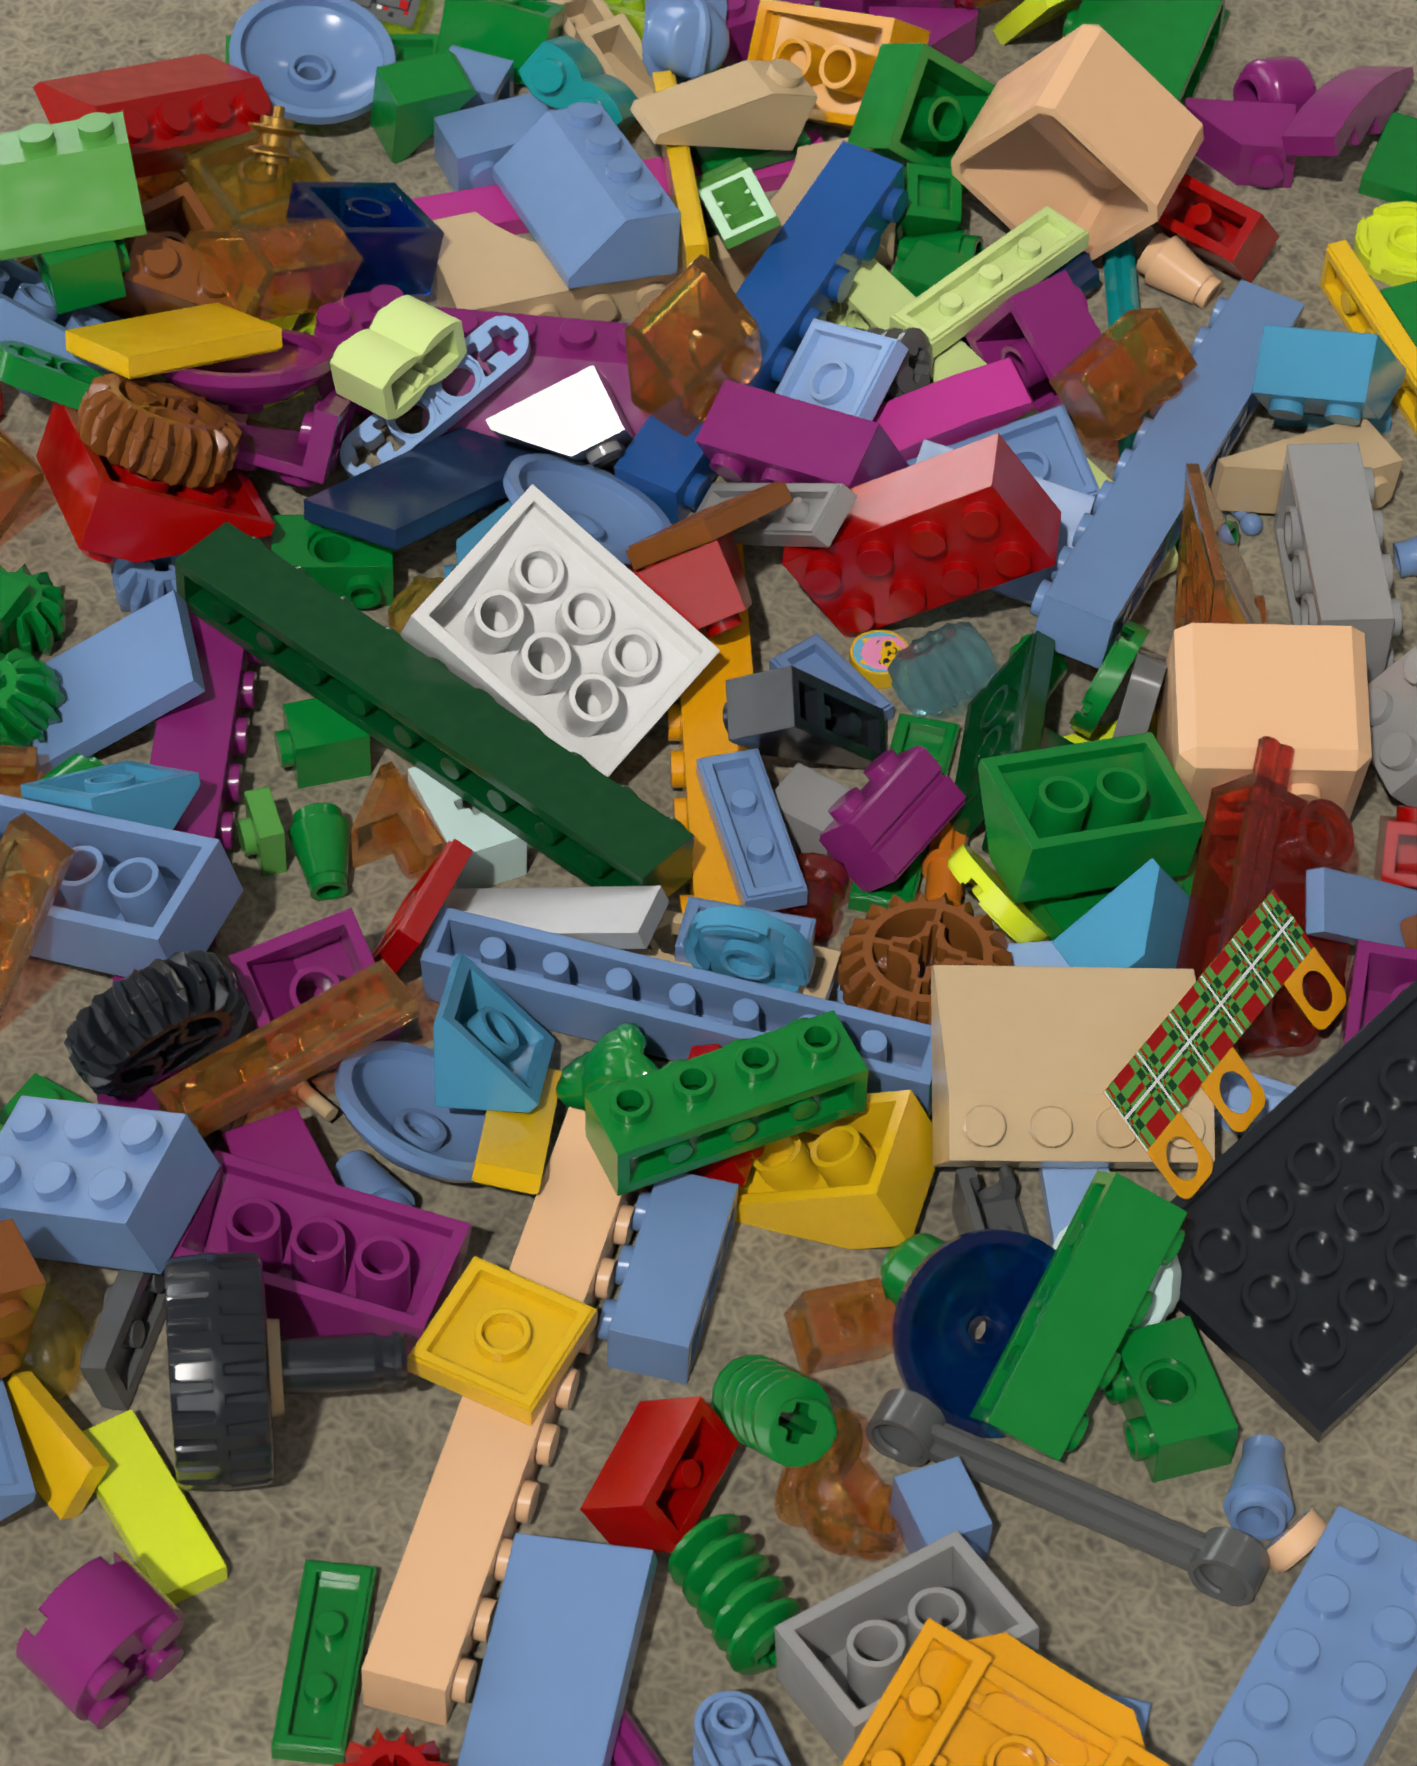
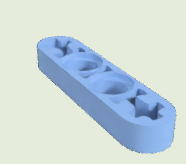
(444, 408)

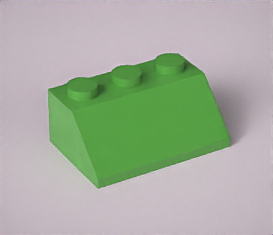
(67, 186)

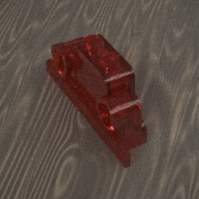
(1259, 842)

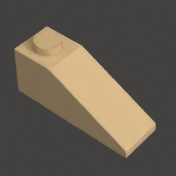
(733, 107)
(1253, 477)

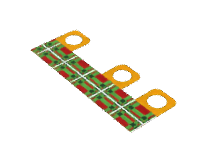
(1199, 1034)

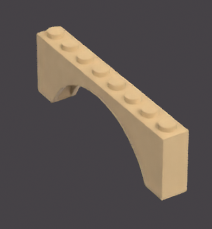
(505, 273)

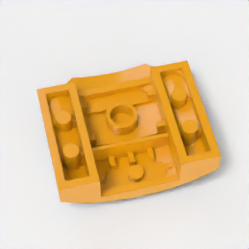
(993, 1707)

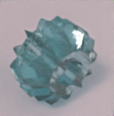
(942, 669)

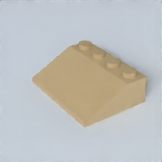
(1029, 1059)

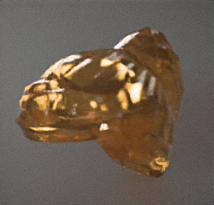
(840, 1498)

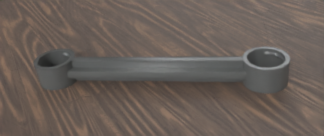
(1218, 1563)

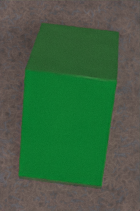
(410, 97)

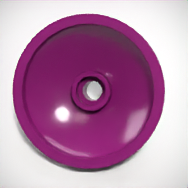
(259, 379)

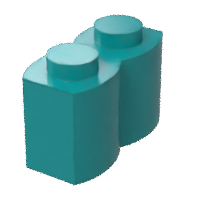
(569, 73)

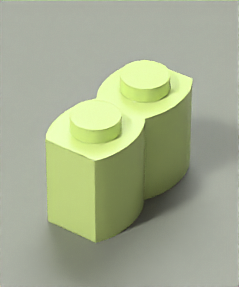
(398, 357)

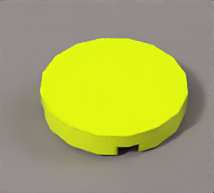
(1379, 252)
(994, 896)

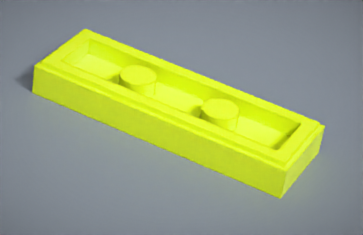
(153, 1511)

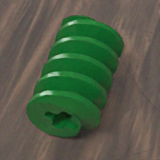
(774, 1410)
(732, 1591)

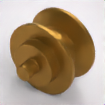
(274, 140)

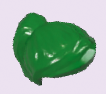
(613, 1058)

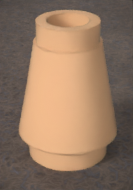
(1178, 271)

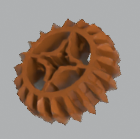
(158, 430)
(899, 943)

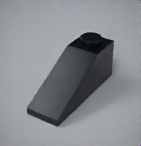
(802, 719)

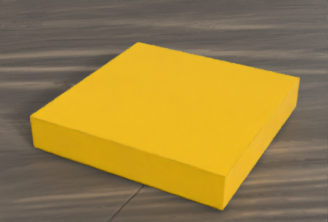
(502, 1340)

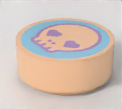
(1295, 1541)

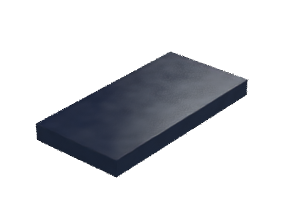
(418, 489)

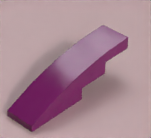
(1346, 110)

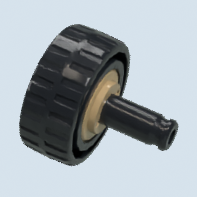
(235, 1369)

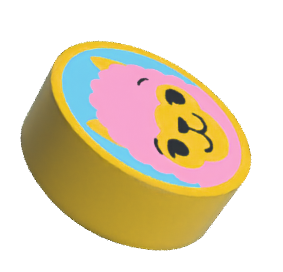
(873, 653)

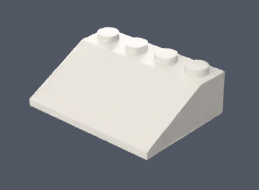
(561, 633)

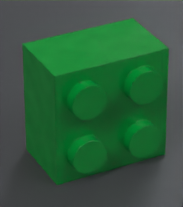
(918, 106)

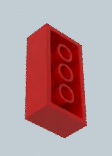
(930, 538)

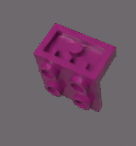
(301, 455)

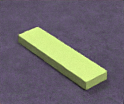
(991, 277)

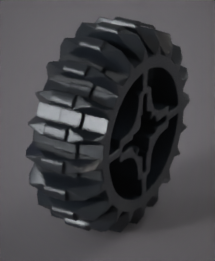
(154, 1022)

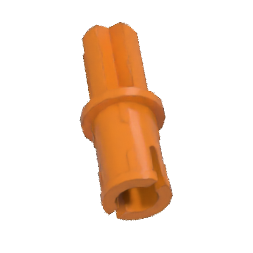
(935, 869)

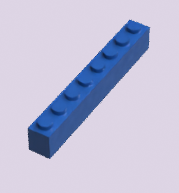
(792, 283)

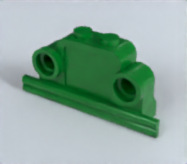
(1164, 36)

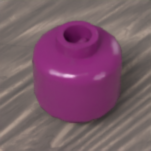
(1275, 81)

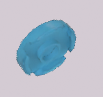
(749, 947)

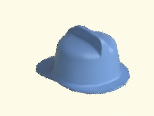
(685, 37)

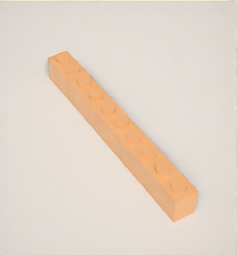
(490, 1460)

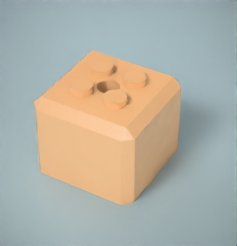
(1081, 136)
(1270, 680)

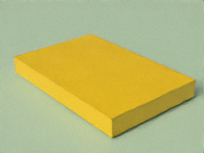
(173, 340)

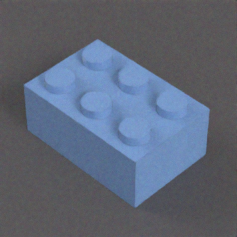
(101, 1181)

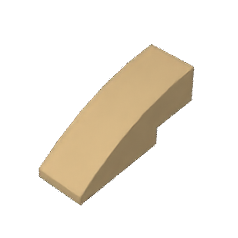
(611, 41)

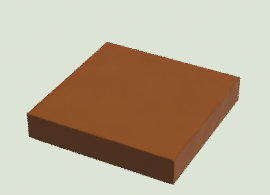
(708, 524)

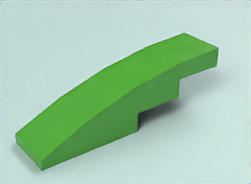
(735, 203)

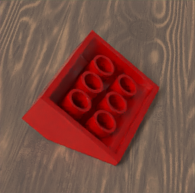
(128, 514)

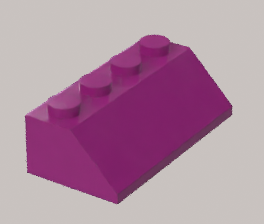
(557, 352)
(329, 1251)

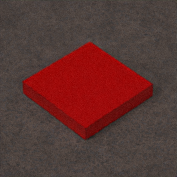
(421, 906)

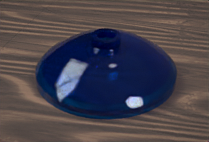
(964, 1278)

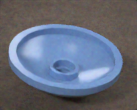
(313, 56)
(591, 496)
(391, 1106)

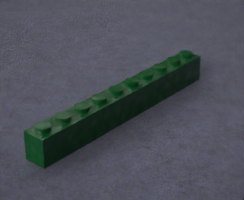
(431, 716)

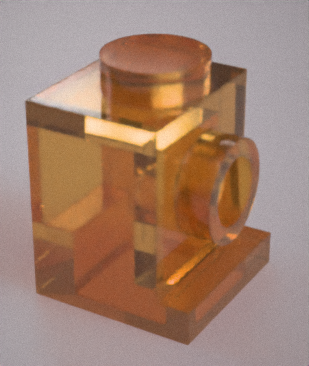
(817, 1320)

